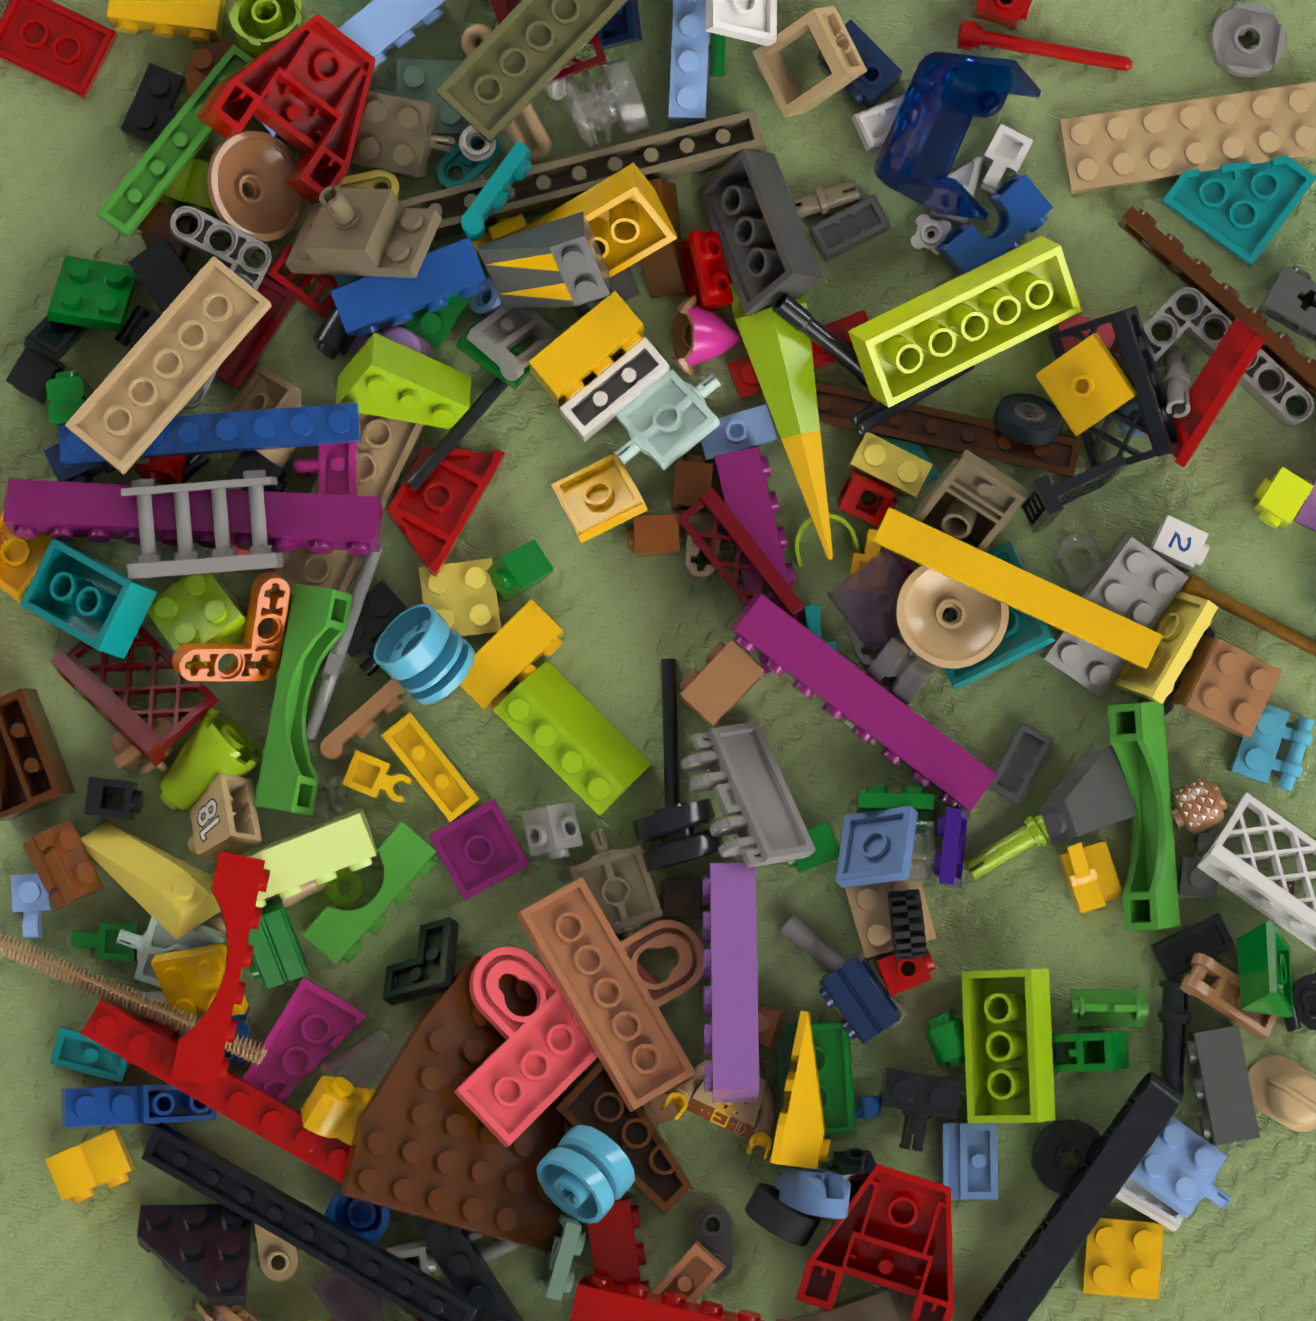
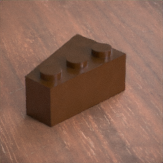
(29, 757)

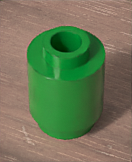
(946, 1039)

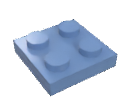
(876, 847)

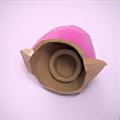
(707, 334)

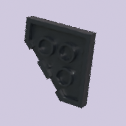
(202, 1247)

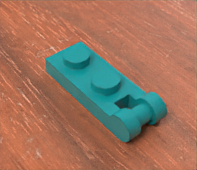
(495, 192)

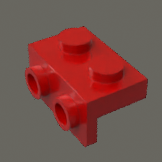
(706, 270)

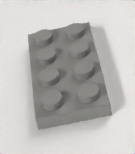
(1130, 584)

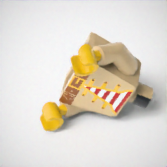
(739, 1117)

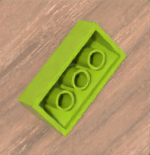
(572, 738)

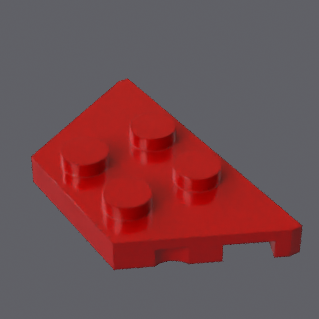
(443, 503)

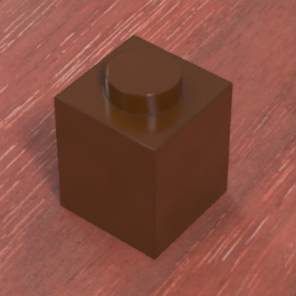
(690, 481)

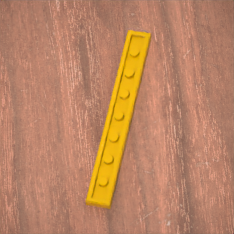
(1017, 588)

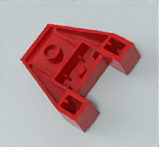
(305, 91)
(893, 1238)

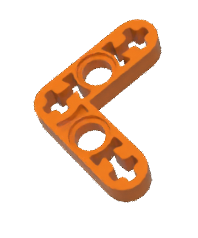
(253, 646)

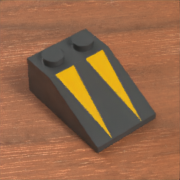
(548, 265)

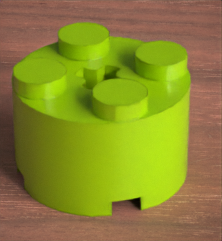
(264, 22)

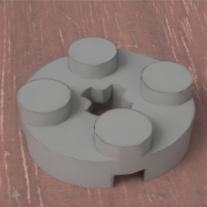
(1264, 28)

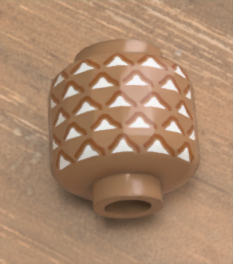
(1198, 806)

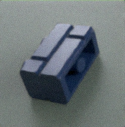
(859, 998)

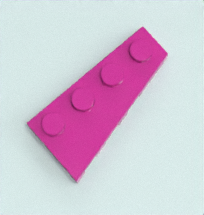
(302, 1037)

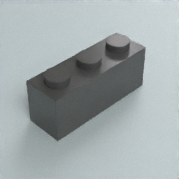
(1222, 1085)

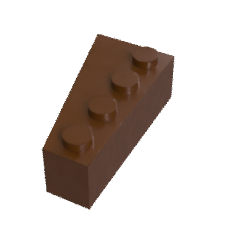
(600, 1106)

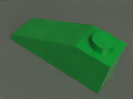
(1090, 1051)

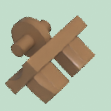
(129, 757)

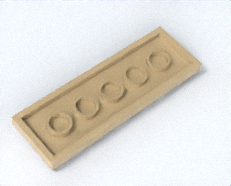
(168, 365)

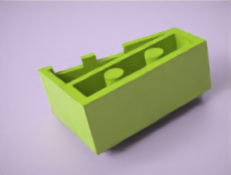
(403, 385)

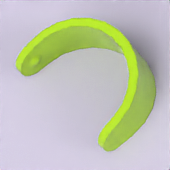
(832, 518)

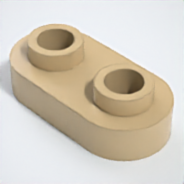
(270, 1246)

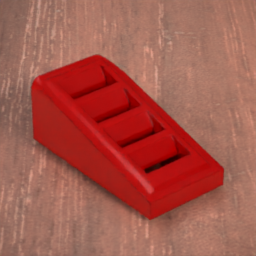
(273, 274)

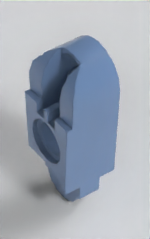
(814, 1191)

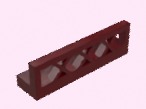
(746, 546)

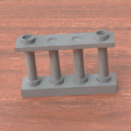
(186, 559)

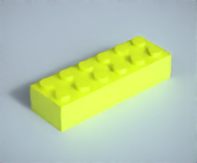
(965, 321)

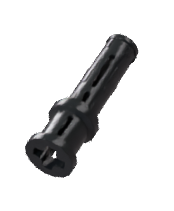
(1174, 1019)

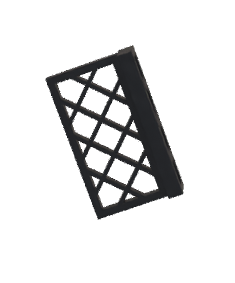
(1143, 377)
(1047, 501)

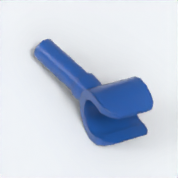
(868, 1107)

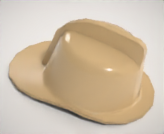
(1284, 1092)

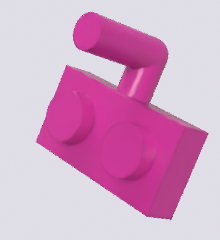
(335, 467)

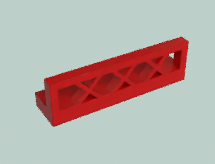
(1216, 385)

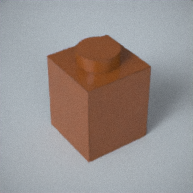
(654, 535)

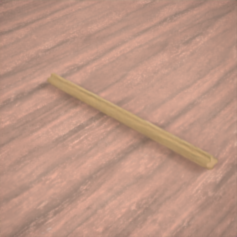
(118, 995)

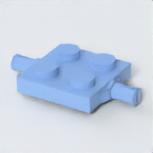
(1181, 1169)

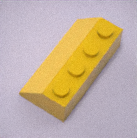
(622, 216)

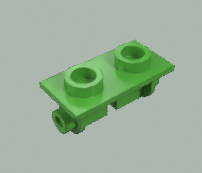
(1108, 1007)

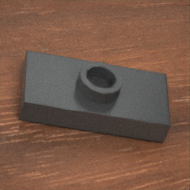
(849, 228)
(1020, 763)

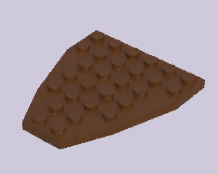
(430, 1153)

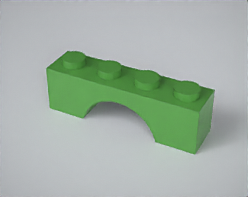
(404, 858)

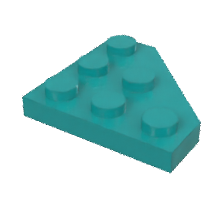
(1240, 202)
(1021, 637)

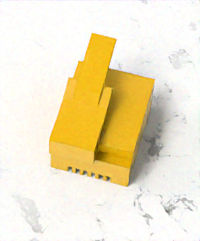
(1090, 876)

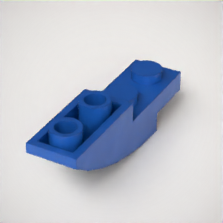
(130, 1105)

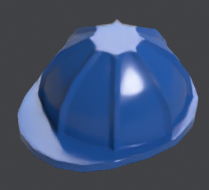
(359, 1216)

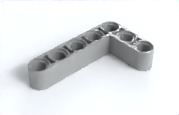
(231, 257)
(1193, 328)

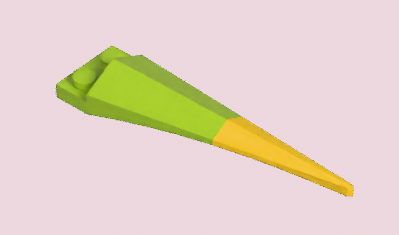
(787, 379)

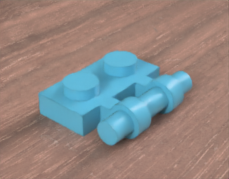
(1257, 755)

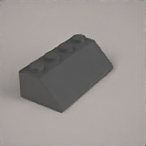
(759, 231)

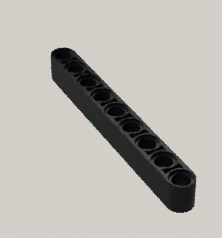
(1082, 1201)

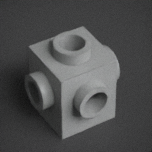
(552, 830)

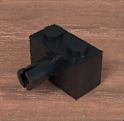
(919, 1099)

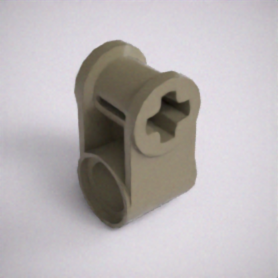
(703, 523)

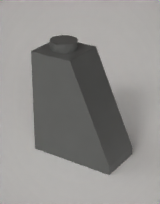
(1088, 797)

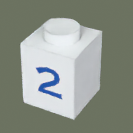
(1180, 543)

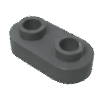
(718, 1241)

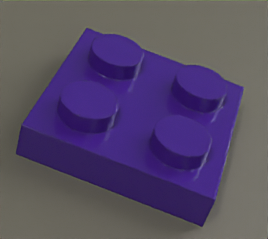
(953, 832)

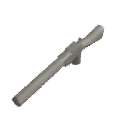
(338, 652)

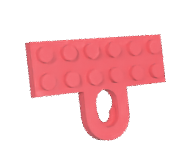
(539, 1052)

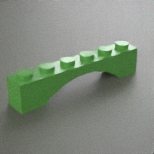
(314, 625)
(1151, 881)

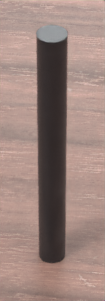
(455, 435)
(670, 732)

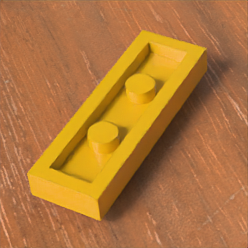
(430, 767)

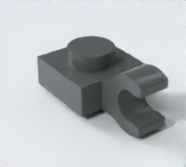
(1191, 878)

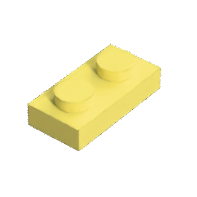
(890, 465)

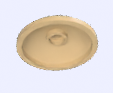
(946, 644)

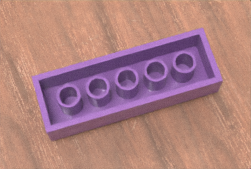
(734, 983)

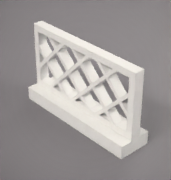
(1252, 885)

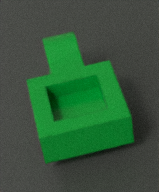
(106, 940)

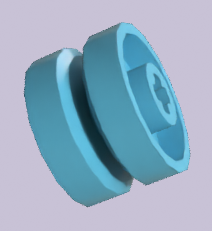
(585, 1174)

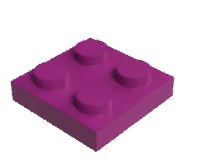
(479, 850)

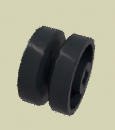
(678, 835)

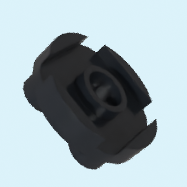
(1051, 1141)

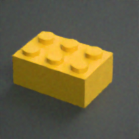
(587, 348)

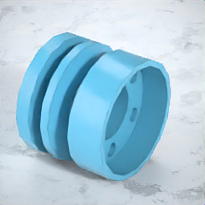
(424, 654)

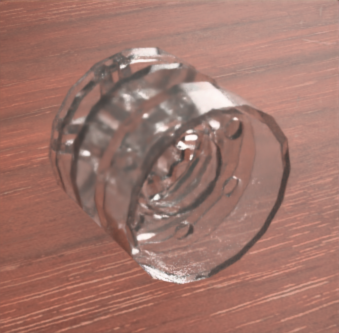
(606, 104)

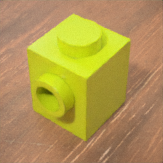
(1281, 498)

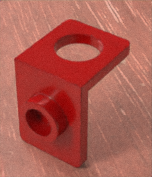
(163, 469)

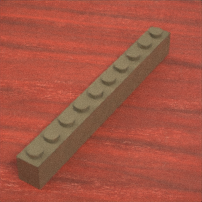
(559, 181)

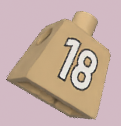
(225, 818)

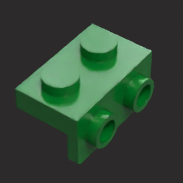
(879, 799)

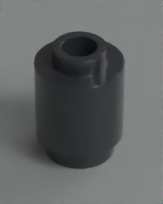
(332, 336)

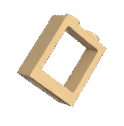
(836, 48)

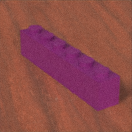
(747, 496)

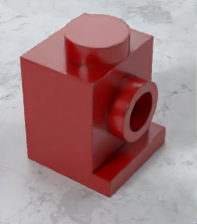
(1002, 14)
(852, 503)
(895, 981)

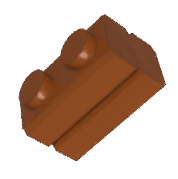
(63, 865)

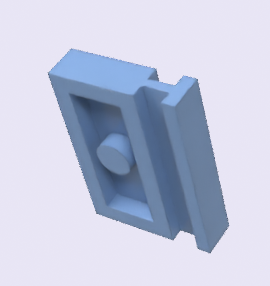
(970, 1160)

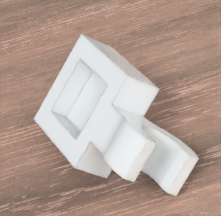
(1005, 154)

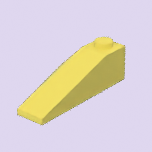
(161, 883)

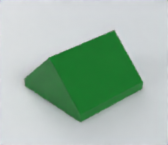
(1265, 971)

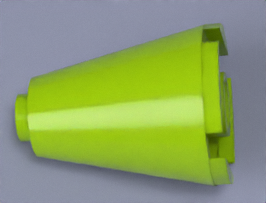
(210, 750)

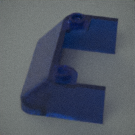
(934, 121)

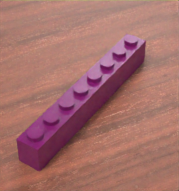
(862, 702)

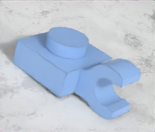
(31, 899)

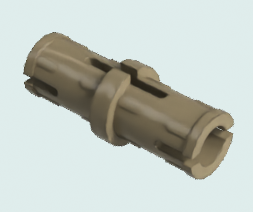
(826, 199)

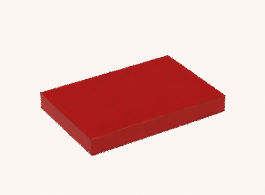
(54, 44)

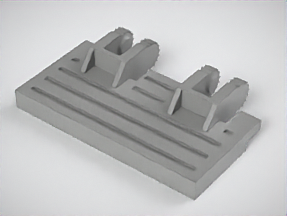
(749, 785)

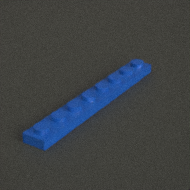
(237, 432)

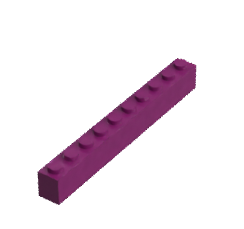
(102, 514)

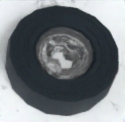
(1027, 419)

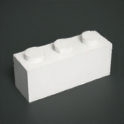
(614, 389)

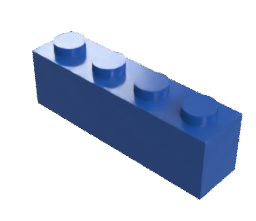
(379, 300)

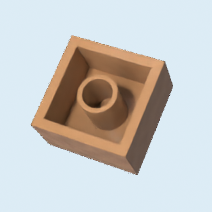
(720, 684)
(1226, 686)

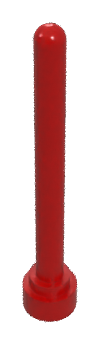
(973, 36)

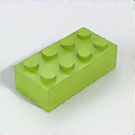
(1008, 1046)

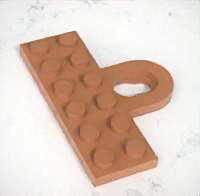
(607, 992)

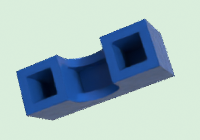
(1019, 210)

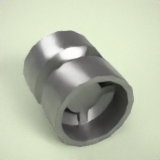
(900, 670)

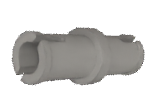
(1177, 383)

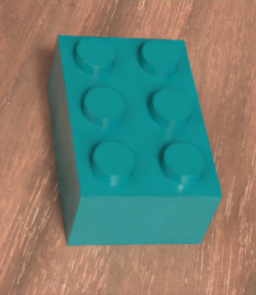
(88, 598)

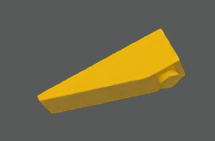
(801, 1122)

